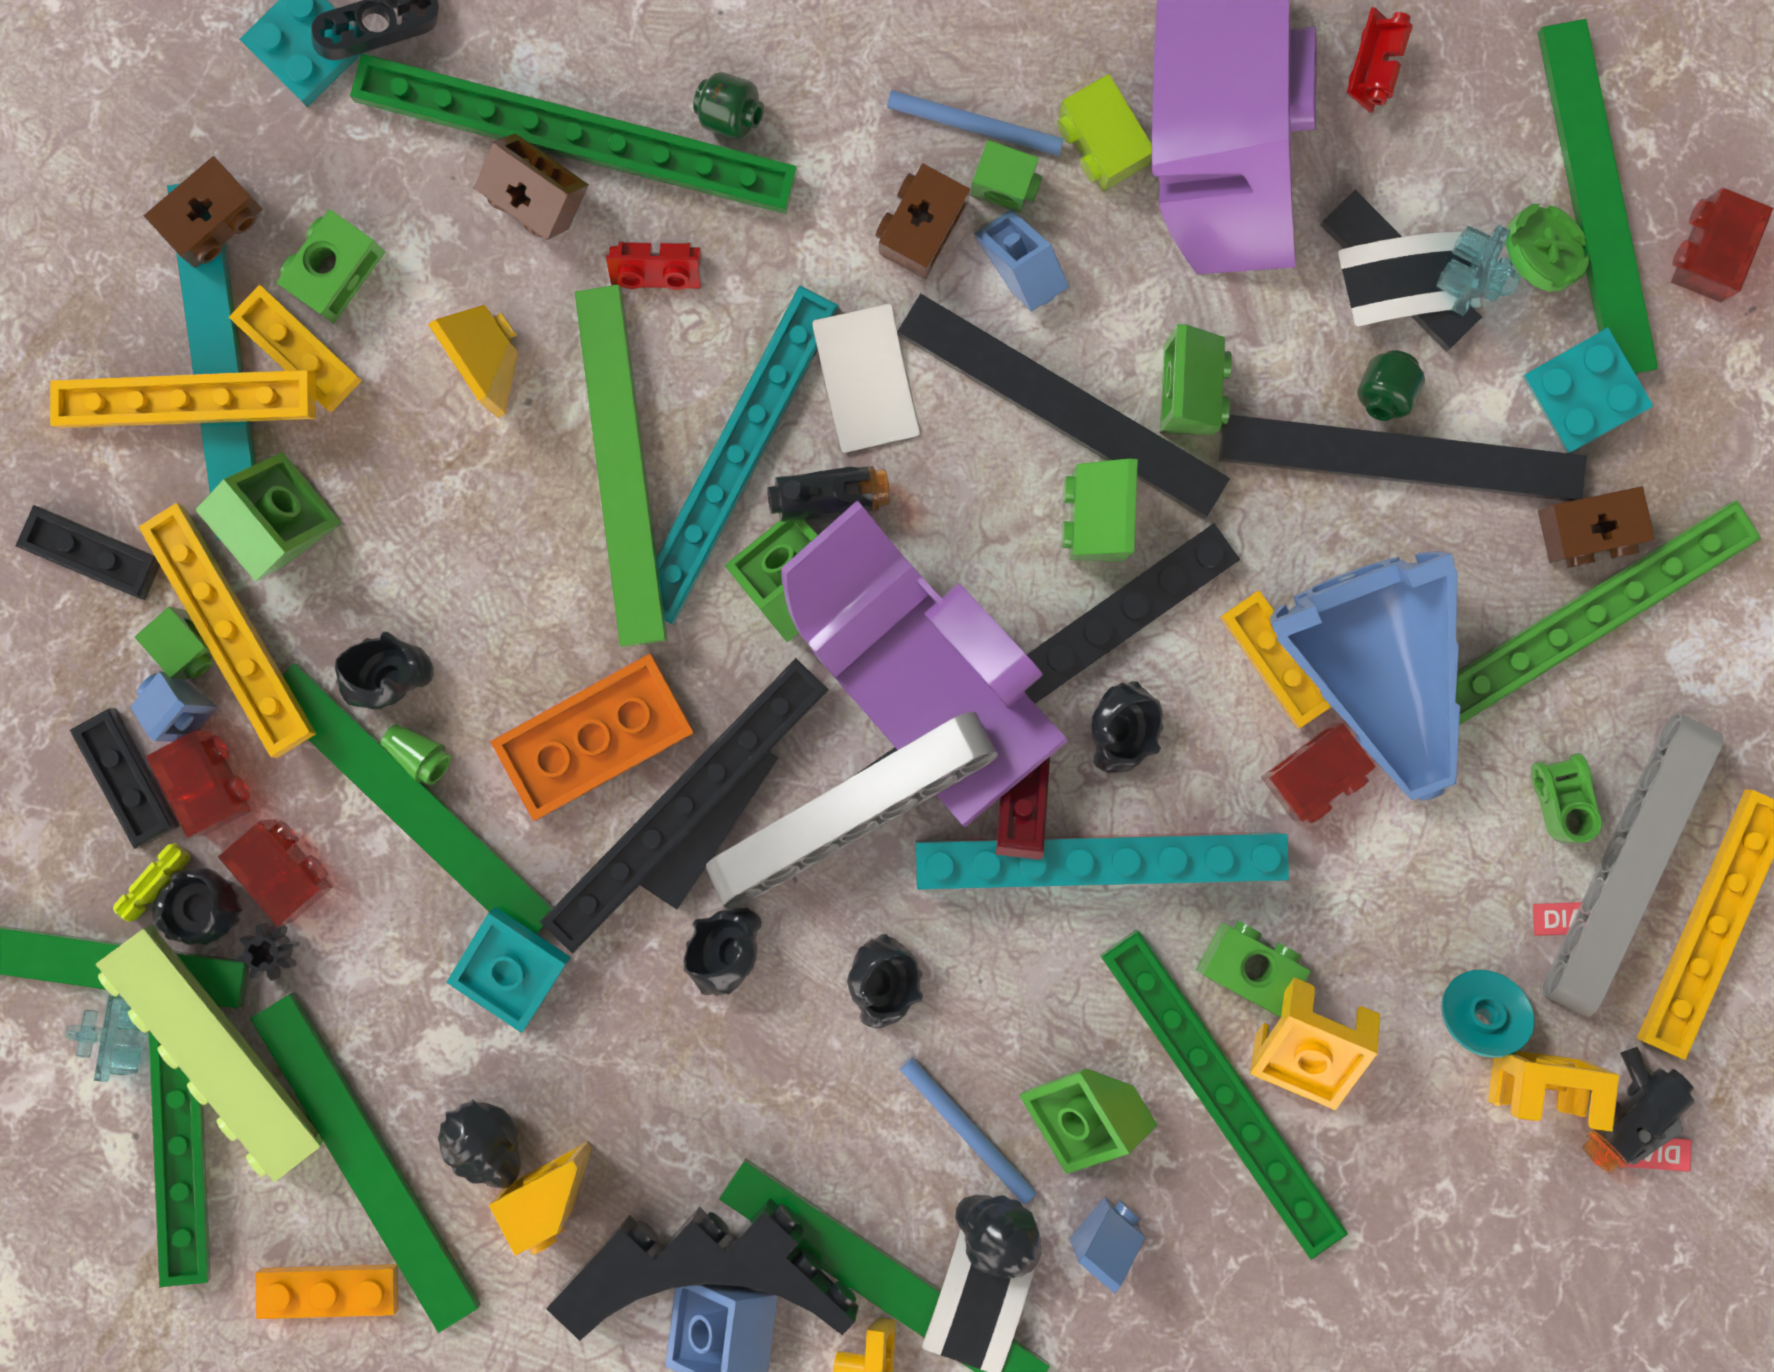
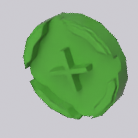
(1547, 247)

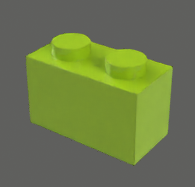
(1104, 133)

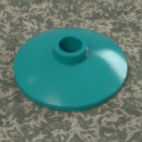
(1499, 1001)

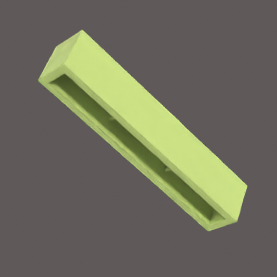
(210, 1053)

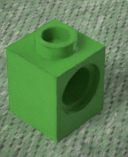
(1006, 177)
(176, 644)

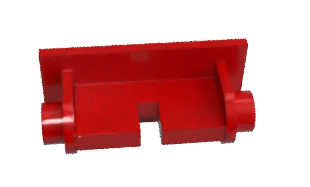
(1373, 75)
(635, 267)

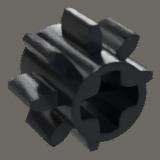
(256, 954)

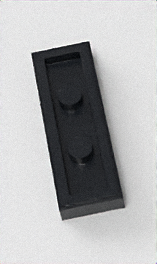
(88, 552)
(124, 778)

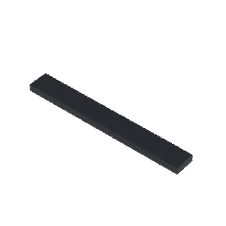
(1062, 405)
(1403, 458)
(684, 806)

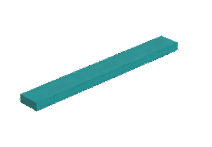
(215, 351)
(739, 449)

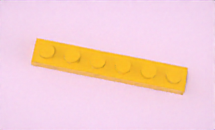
(183, 399)
(227, 630)
(1712, 928)

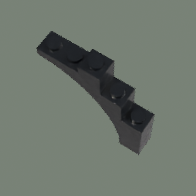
(700, 1253)

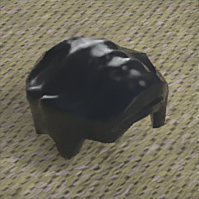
(381, 671)
(1126, 727)
(196, 907)
(722, 950)
(884, 981)
(481, 1144)
(999, 1235)

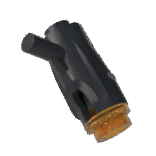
(828, 493)
(1644, 1118)

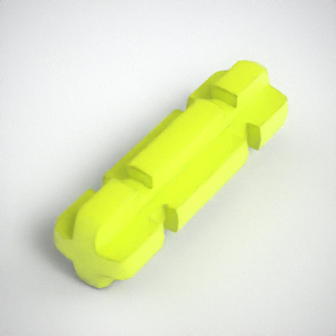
(151, 882)

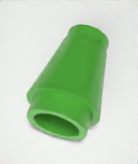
(418, 755)

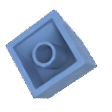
(721, 1329)

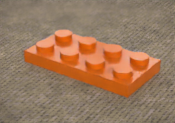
(592, 737)

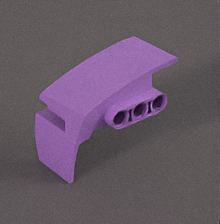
(1223, 121)
(916, 655)

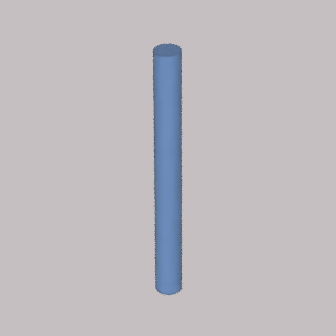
(975, 123)
(968, 1130)

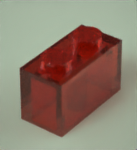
(1720, 244)
(1319, 773)
(200, 783)
(276, 871)

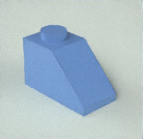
(1023, 260)
(170, 707)
(1108, 1242)

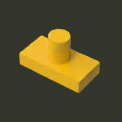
(878, 1352)

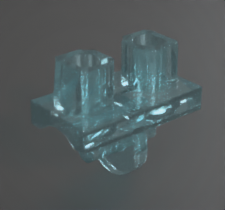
(1484, 272)
(112, 1057)

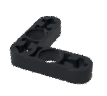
(367, 40)

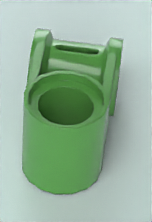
(1567, 795)

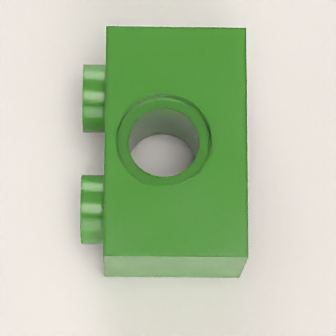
(330, 291)
(1226, 961)

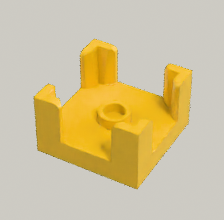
(1313, 1052)
(1525, 1076)

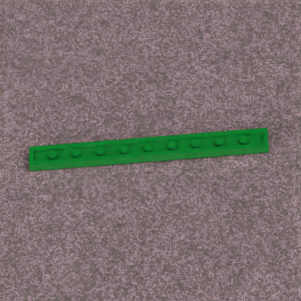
(574, 133)

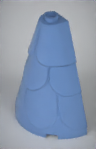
(1387, 662)

